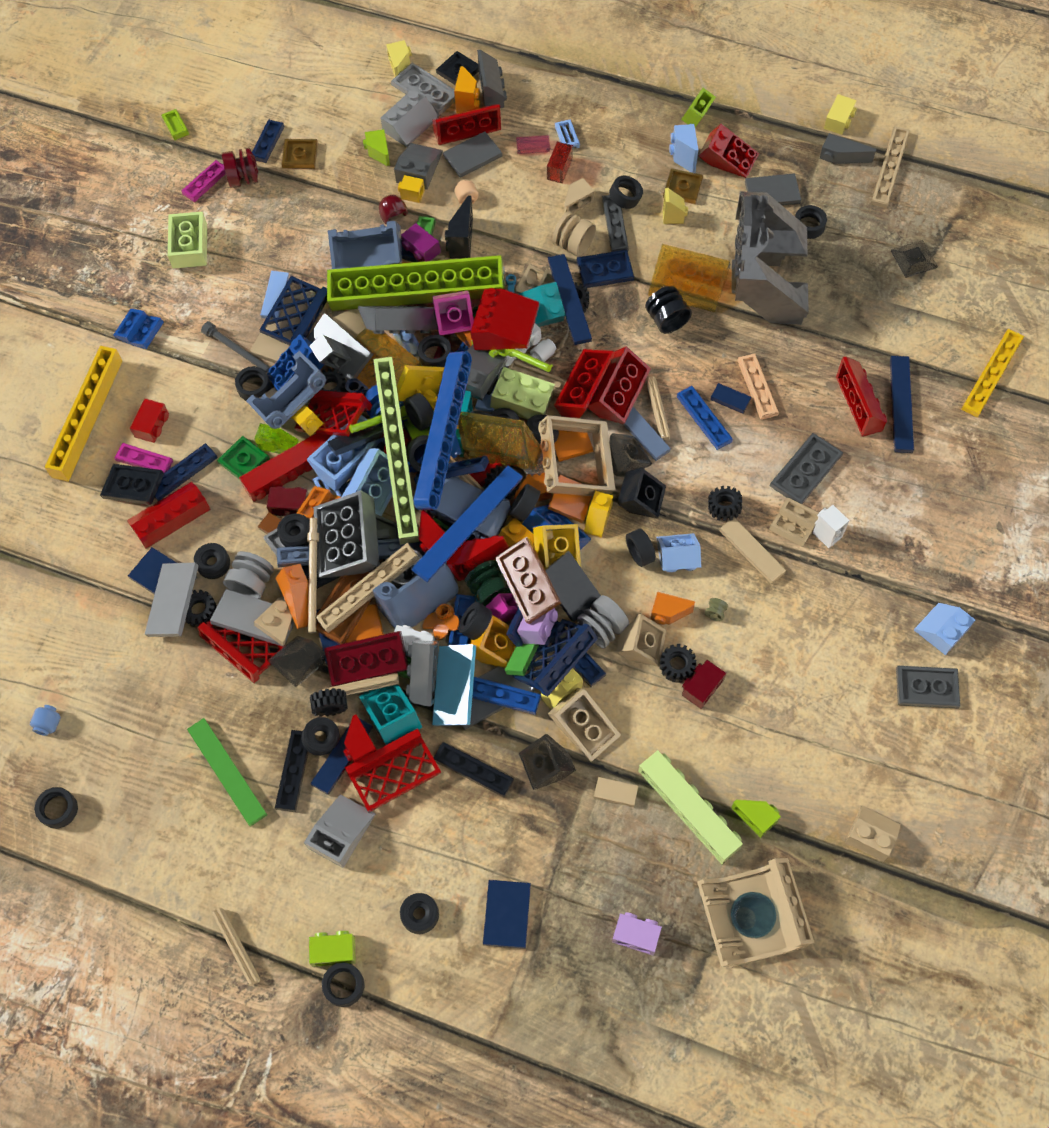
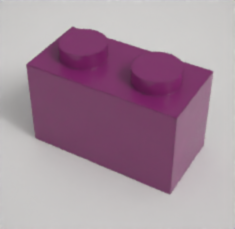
(420, 243)

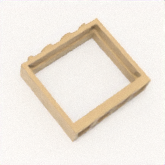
(601, 449)

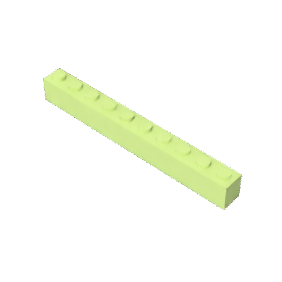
(396, 451)

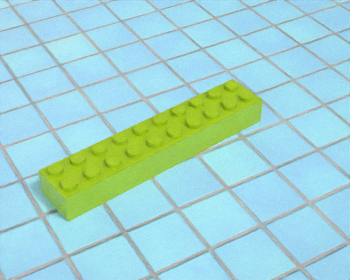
(412, 282)

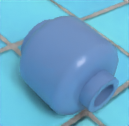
(45, 720)

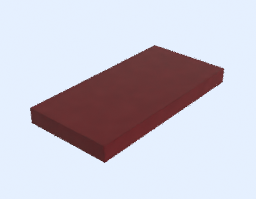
(366, 658)

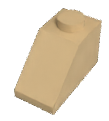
(578, 196)

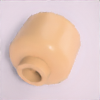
(464, 189)

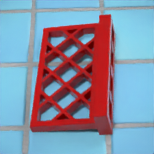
(336, 402)
(233, 654)
(381, 758)

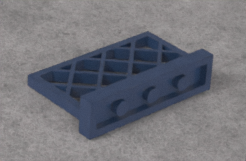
(310, 315)
(562, 660)

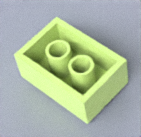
(187, 240)
(522, 393)

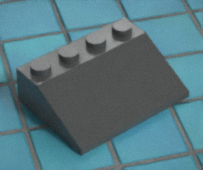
(347, 536)

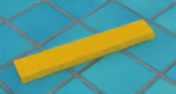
(992, 373)

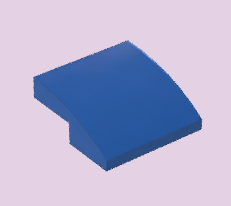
(138, 328)

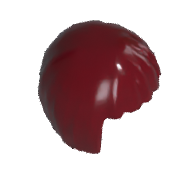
(391, 206)

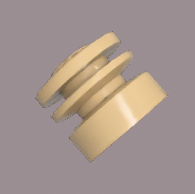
(574, 234)

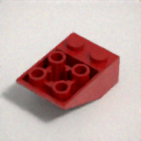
(728, 152)
(475, 553)

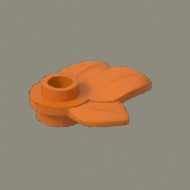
(442, 623)

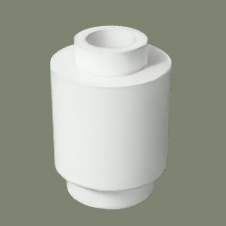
(543, 350)

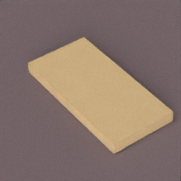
(270, 348)

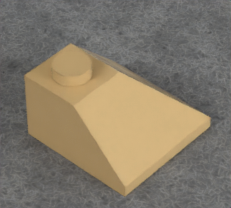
(642, 641)

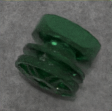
(486, 582)

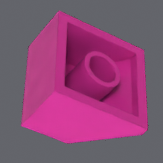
(453, 312)

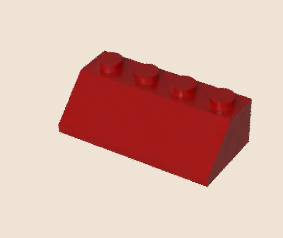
(467, 124)
(583, 382)
(619, 386)
(860, 397)
(169, 514)

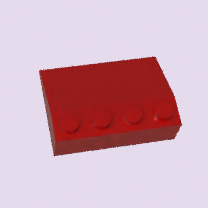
(503, 320)

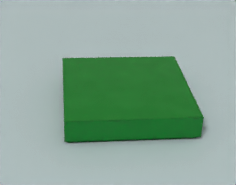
(242, 457)

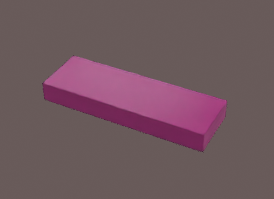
(204, 181)
(142, 458)

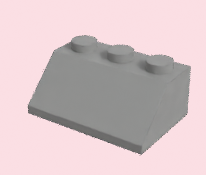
(408, 118)

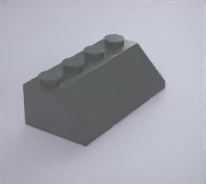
(399, 318)

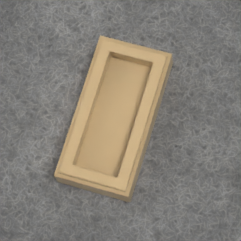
(615, 792)

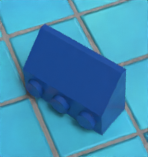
(543, 516)

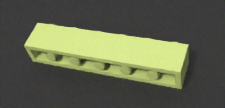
(690, 807)

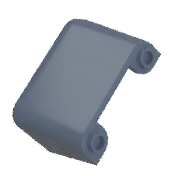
(366, 246)
(291, 395)
(458, 497)
(416, 598)

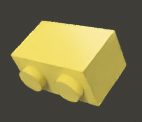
(840, 114)

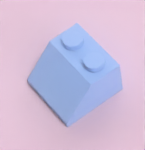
(684, 146)
(679, 552)
(944, 626)

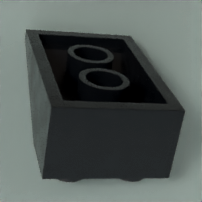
(459, 231)

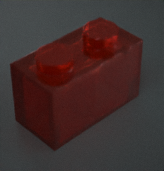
(559, 162)

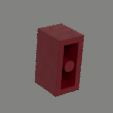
(285, 501)
(703, 684)

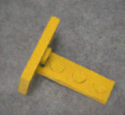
(420, 380)

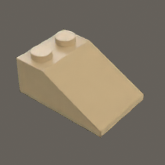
(584, 723)

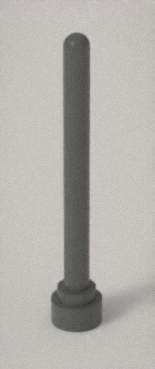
(210, 330)

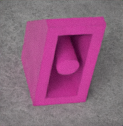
(503, 607)

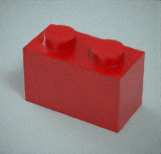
(149, 420)

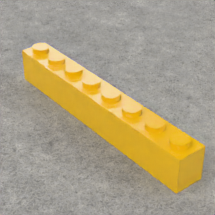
(83, 414)

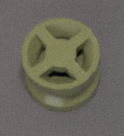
(716, 609)

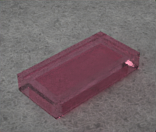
(533, 144)

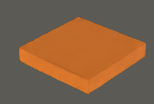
(569, 505)

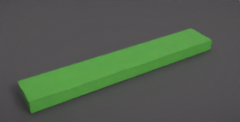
(227, 772)

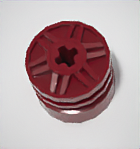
(240, 167)

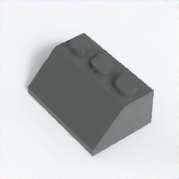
(490, 80)
(422, 672)

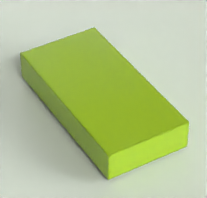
(175, 124)

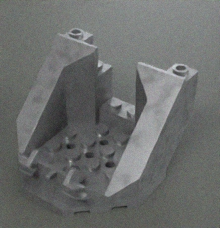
(762, 240)

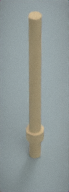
(312, 538)

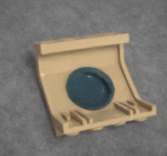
(755, 914)

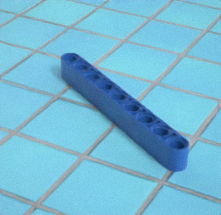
(442, 431)

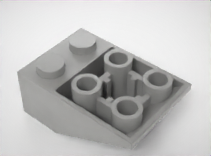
(339, 830)

